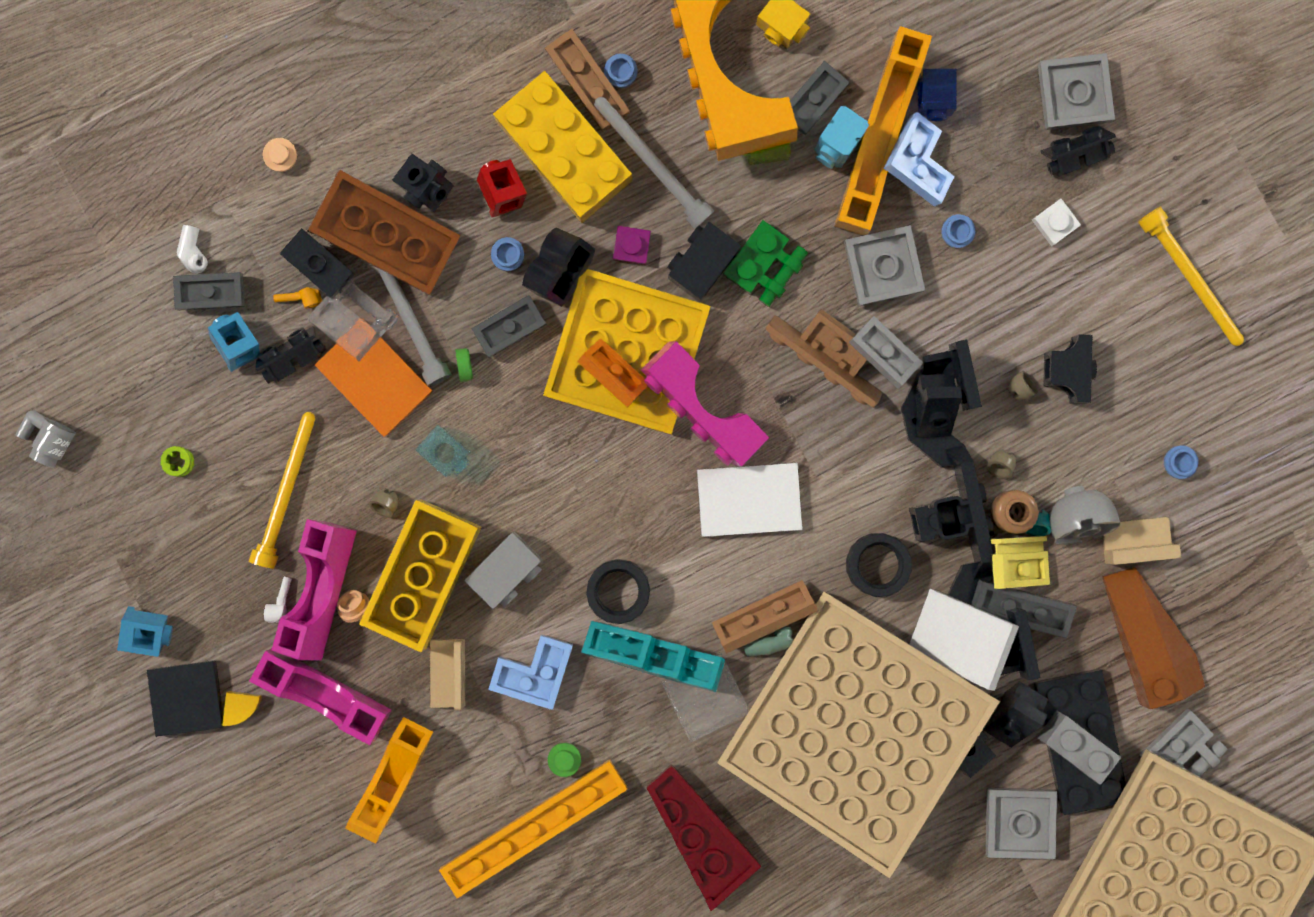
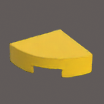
(239, 707)

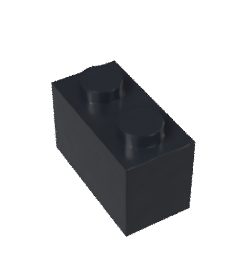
(703, 261)

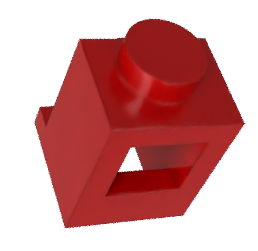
(505, 176)

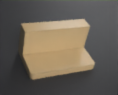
(1140, 542)
(447, 673)

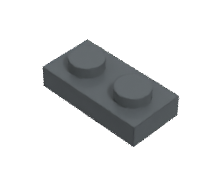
(817, 96)
(208, 291)
(509, 326)

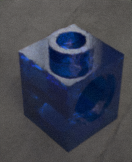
(937, 93)

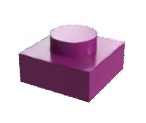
(631, 245)

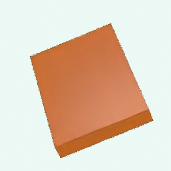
(377, 385)

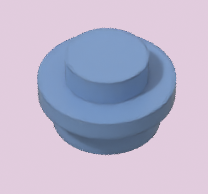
(621, 70)
(958, 231)
(507, 254)
(1181, 462)

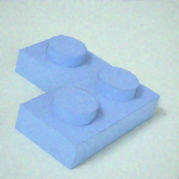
(912, 161)
(538, 682)

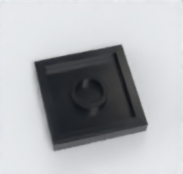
(185, 698)

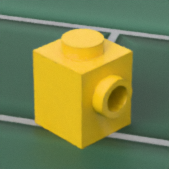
(783, 22)

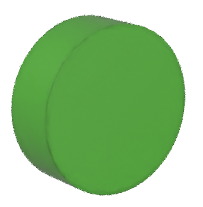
(464, 365)

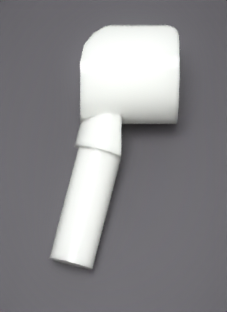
(274, 611)

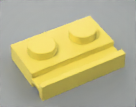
(1020, 562)

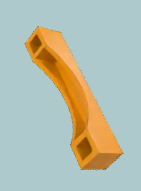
(885, 122)

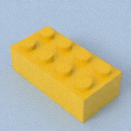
(563, 146)
(420, 575)

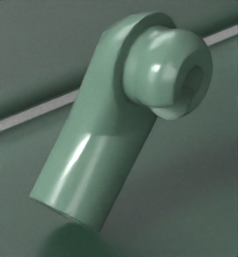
(769, 645)

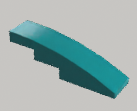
(653, 656)

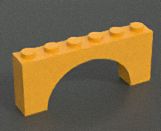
(735, 119)

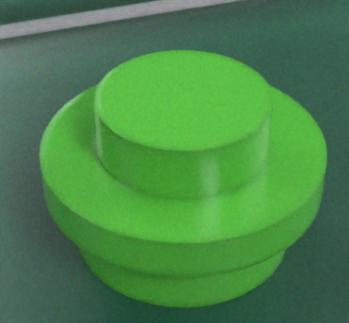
(564, 759)

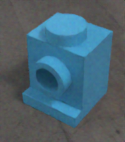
(229, 328)
(136, 638)

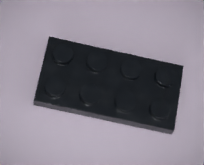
(1086, 702)

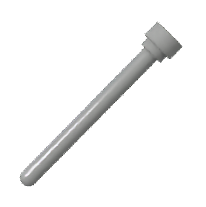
(695, 209)
(433, 368)

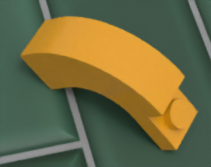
(390, 780)

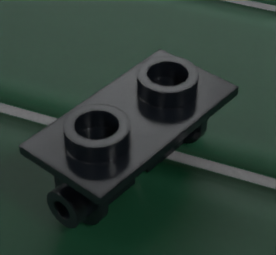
(1066, 152)
(299, 346)

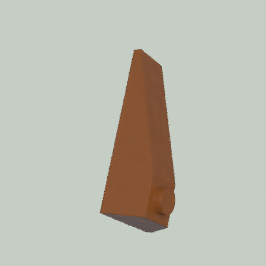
(1155, 650)

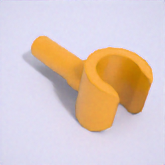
(309, 296)

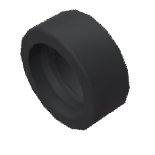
(904, 565)
(605, 613)

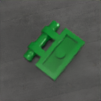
(757, 256)

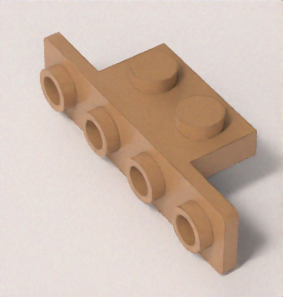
(828, 348)

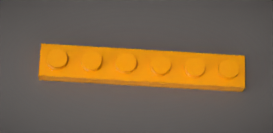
(533, 828)

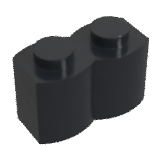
(558, 267)

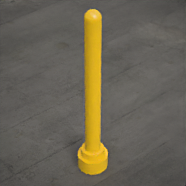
(1156, 224)
(265, 553)

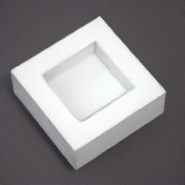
(1056, 222)

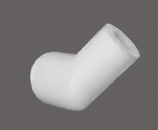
(188, 251)

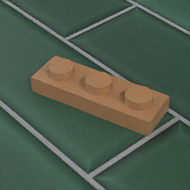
(584, 76)
(764, 616)

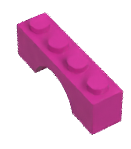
(674, 375)
(306, 627)
(341, 704)

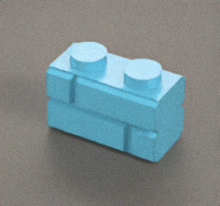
(840, 138)

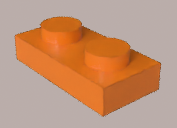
(613, 372)

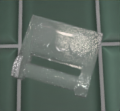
(346, 327)

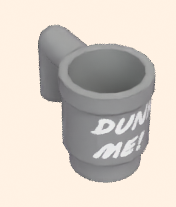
(50, 441)

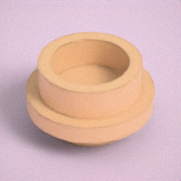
(279, 154)
(352, 606)

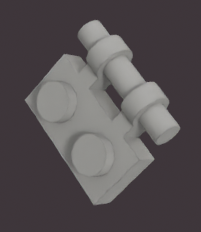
(1185, 738)

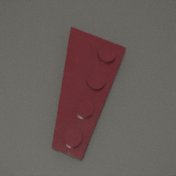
(706, 843)

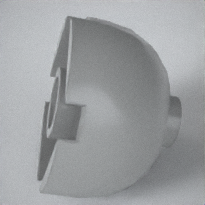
(1082, 515)

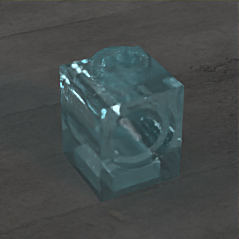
(429, 450)

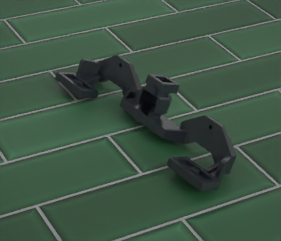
(965, 514)

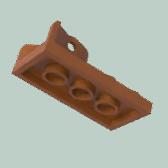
(383, 232)

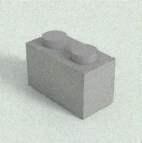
(504, 570)
(1078, 747)

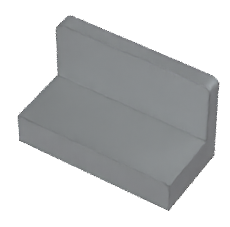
(885, 352)

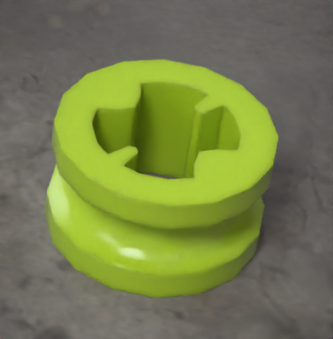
(169, 468)

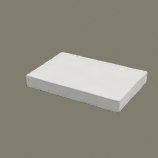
(749, 499)
(964, 638)

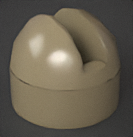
(1023, 385)
(1002, 464)
(384, 503)

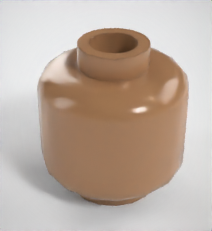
(1025, 515)

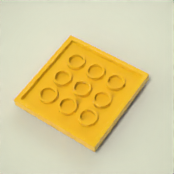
(636, 326)

